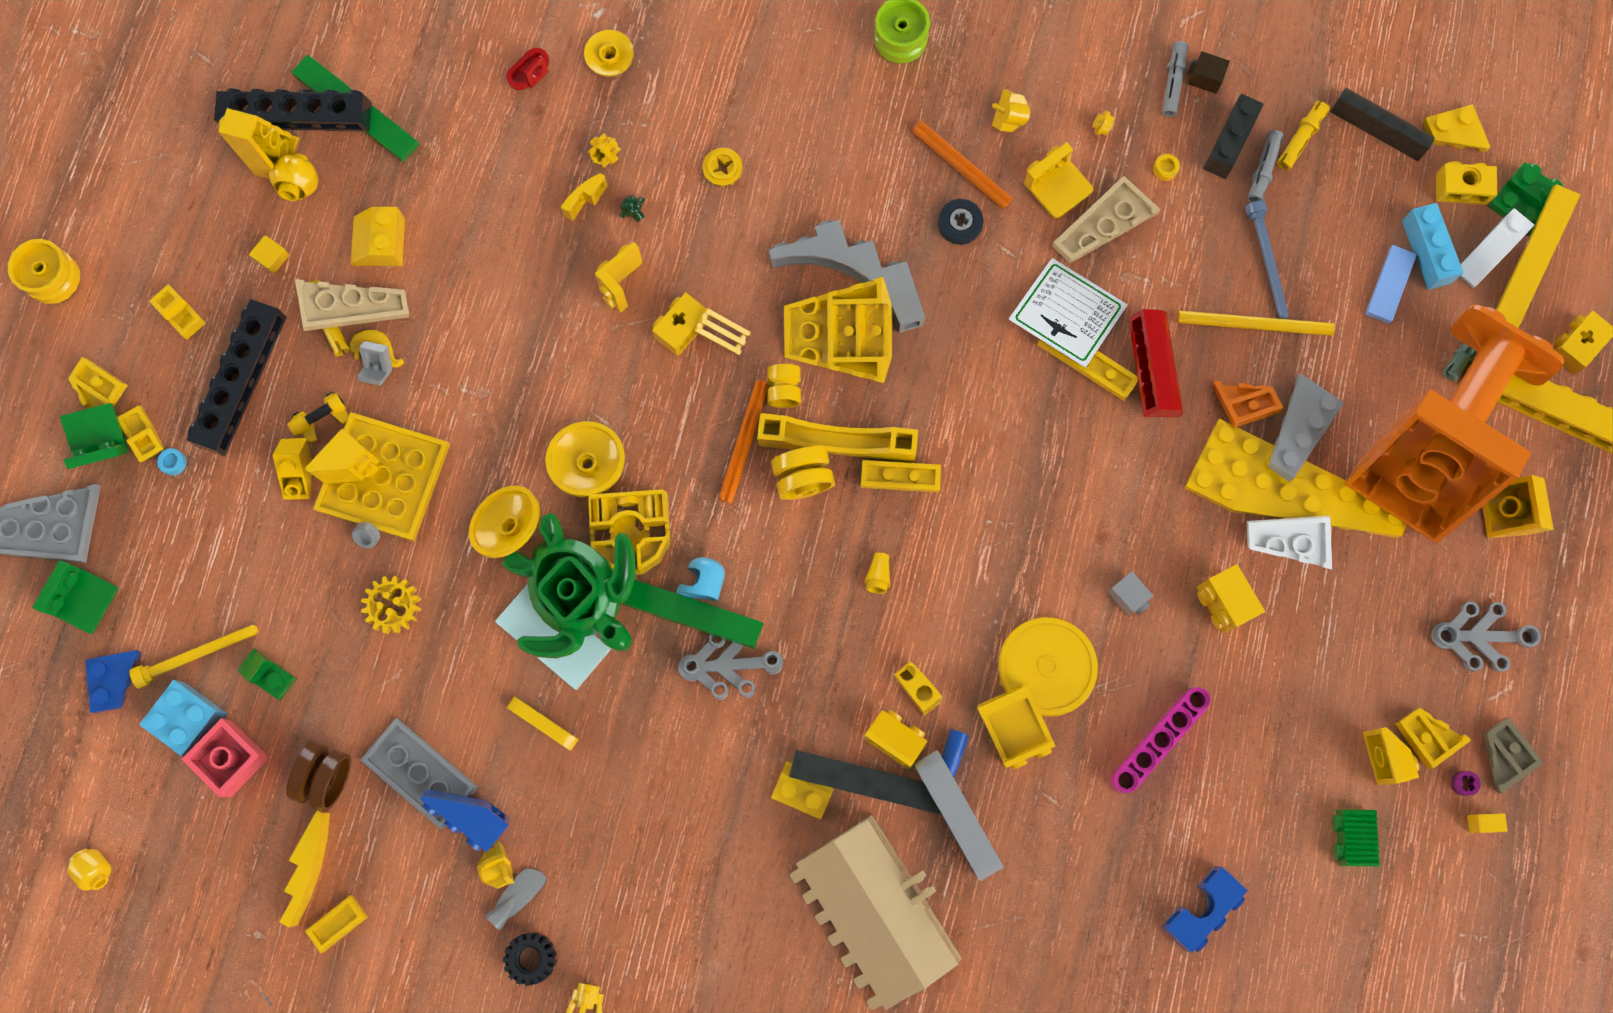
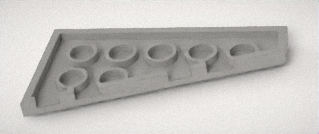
(50, 525)

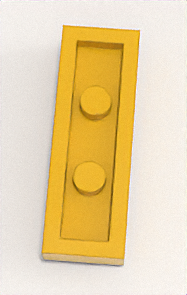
(900, 476)

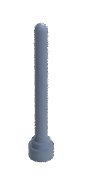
(1256, 212)

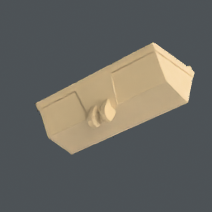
(878, 914)

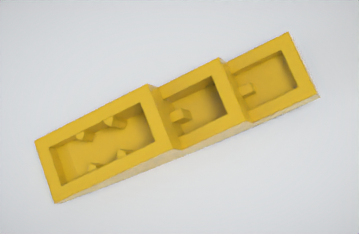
(309, 858)

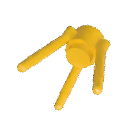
(585, 997)

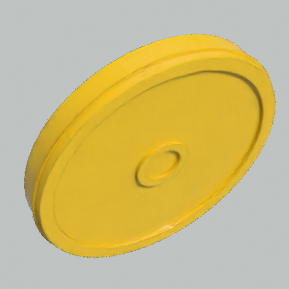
(1053, 662)

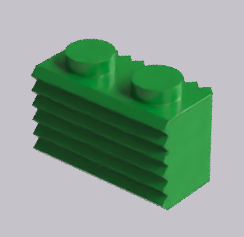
(1356, 837)

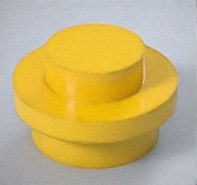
(1103, 123)

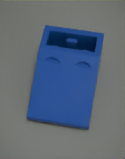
(472, 816)

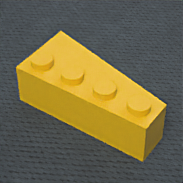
(256, 140)

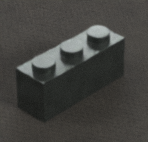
(1233, 136)

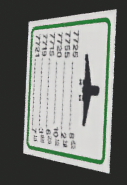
(1068, 312)

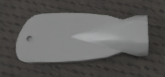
(516, 896)

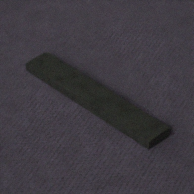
(862, 781)

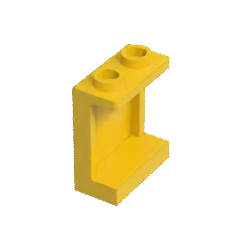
(1016, 726)

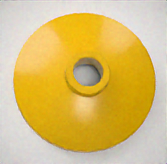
(605, 44)

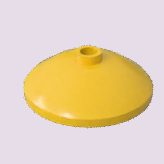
(583, 444)
(504, 521)

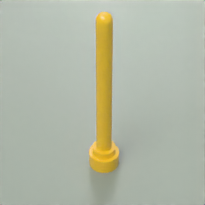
(143, 675)

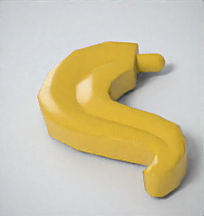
(375, 337)

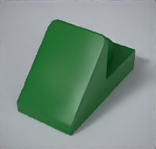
(266, 674)

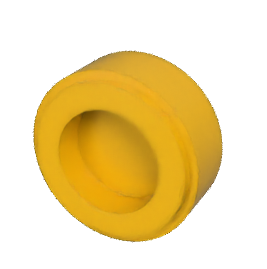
(1166, 167)

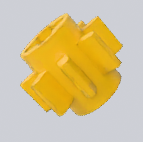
(604, 150)

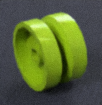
(901, 30)

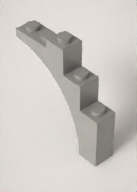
(858, 261)

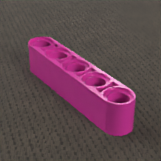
(1171, 733)

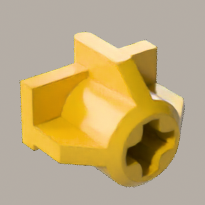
(1010, 112)
(495, 867)

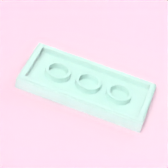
(522, 620)

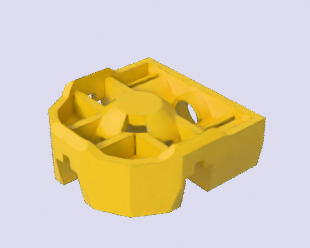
(648, 549)

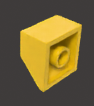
(378, 237)
(343, 461)
(1519, 509)
(895, 738)

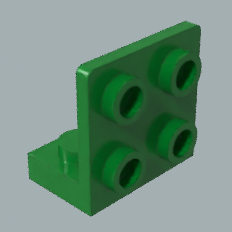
(93, 435)
(76, 597)

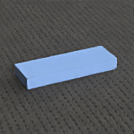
(1390, 284)

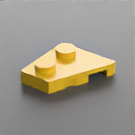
(1458, 129)
(1430, 737)

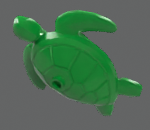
(574, 591)

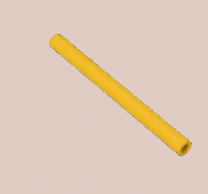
(1255, 323)

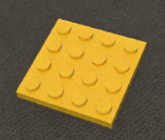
(400, 487)

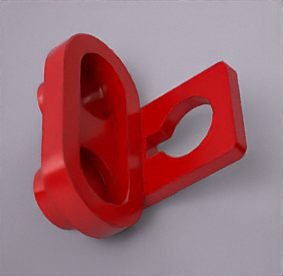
(528, 69)

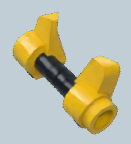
(305, 423)

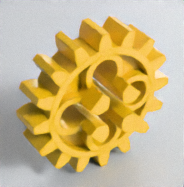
(388, 590)

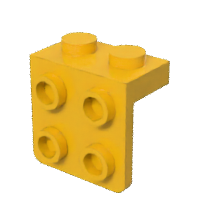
(1057, 182)
(614, 271)

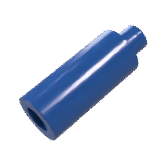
(954, 750)

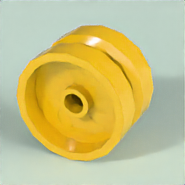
(43, 271)
(802, 472)

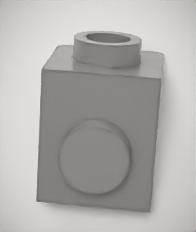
(375, 362)

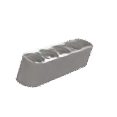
(958, 815)

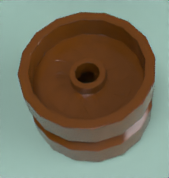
(318, 776)

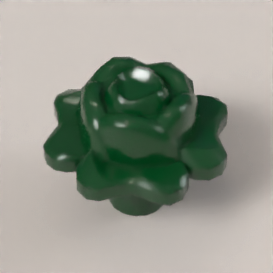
(631, 207)

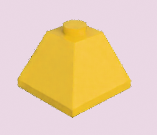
(1390, 757)

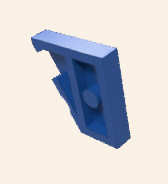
(109, 679)

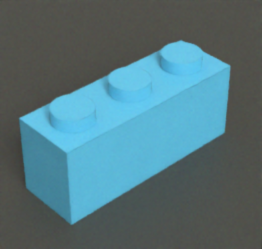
(1433, 246)

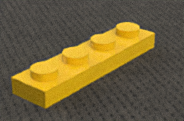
(1101, 371)

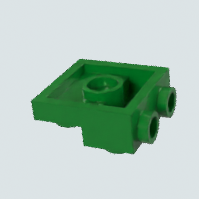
(1525, 192)

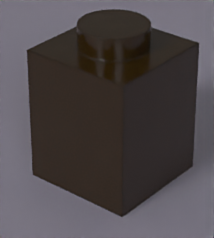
(1207, 72)

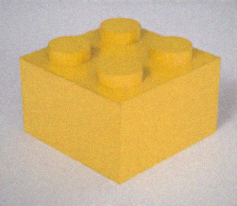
(1229, 599)

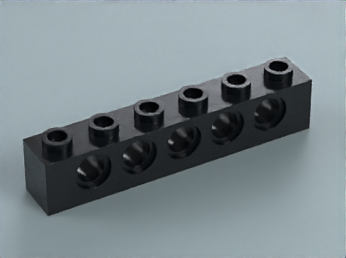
(353, 118)
(241, 390)

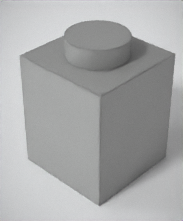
(1131, 594)

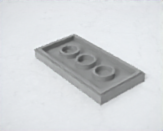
(413, 766)

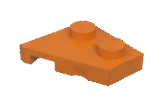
(1247, 402)

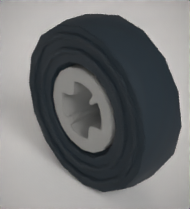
(948, 225)

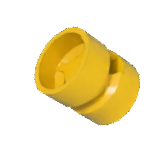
(784, 384)

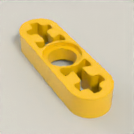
(542, 723)

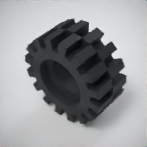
(513, 964)

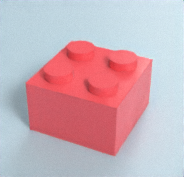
(225, 758)

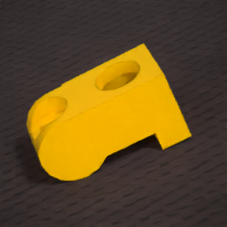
(918, 688)

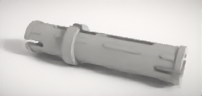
(1176, 69)
(1262, 176)

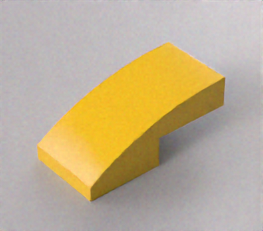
(588, 191)
(177, 312)
(140, 433)

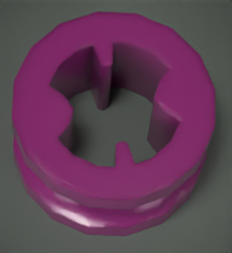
(1474, 783)

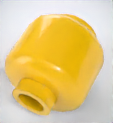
(89, 869)

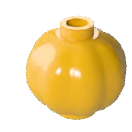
(294, 177)

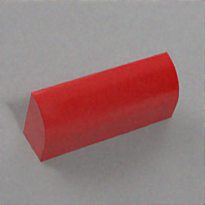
(1155, 364)

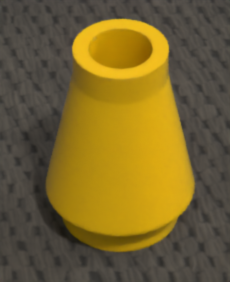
(878, 575)

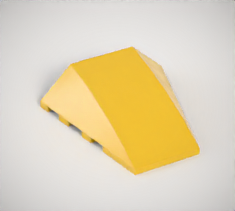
(843, 330)

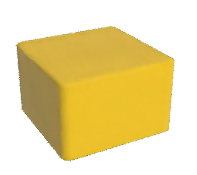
(269, 254)
(1487, 823)

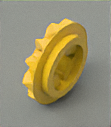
(726, 157)

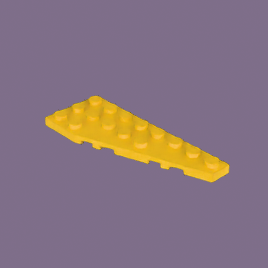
(1237, 477)

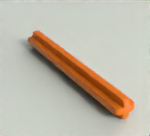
(962, 164)
(743, 442)

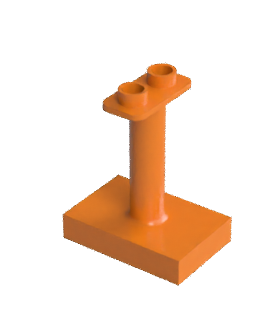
(1442, 454)

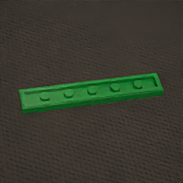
(381, 127)
(694, 614)

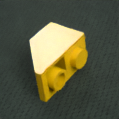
(290, 462)

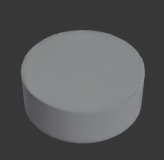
(366, 535)

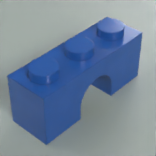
(1223, 895)

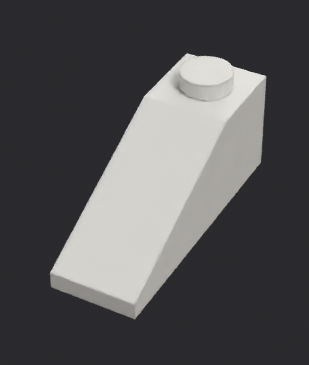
(1494, 247)

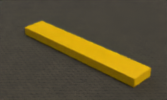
(1537, 254)

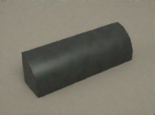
(1382, 124)

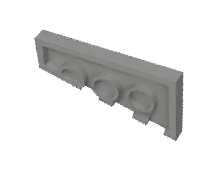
(1305, 422)

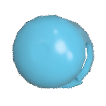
(708, 582)

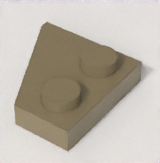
(1509, 754)

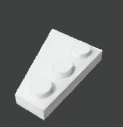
(1295, 538)

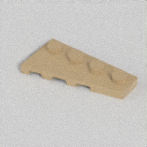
(1106, 219)
(338, 305)

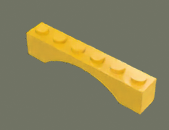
(875, 443)

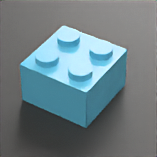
(181, 717)

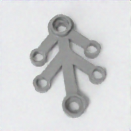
(1480, 637)
(725, 667)

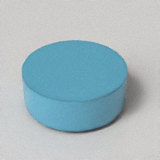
(171, 461)

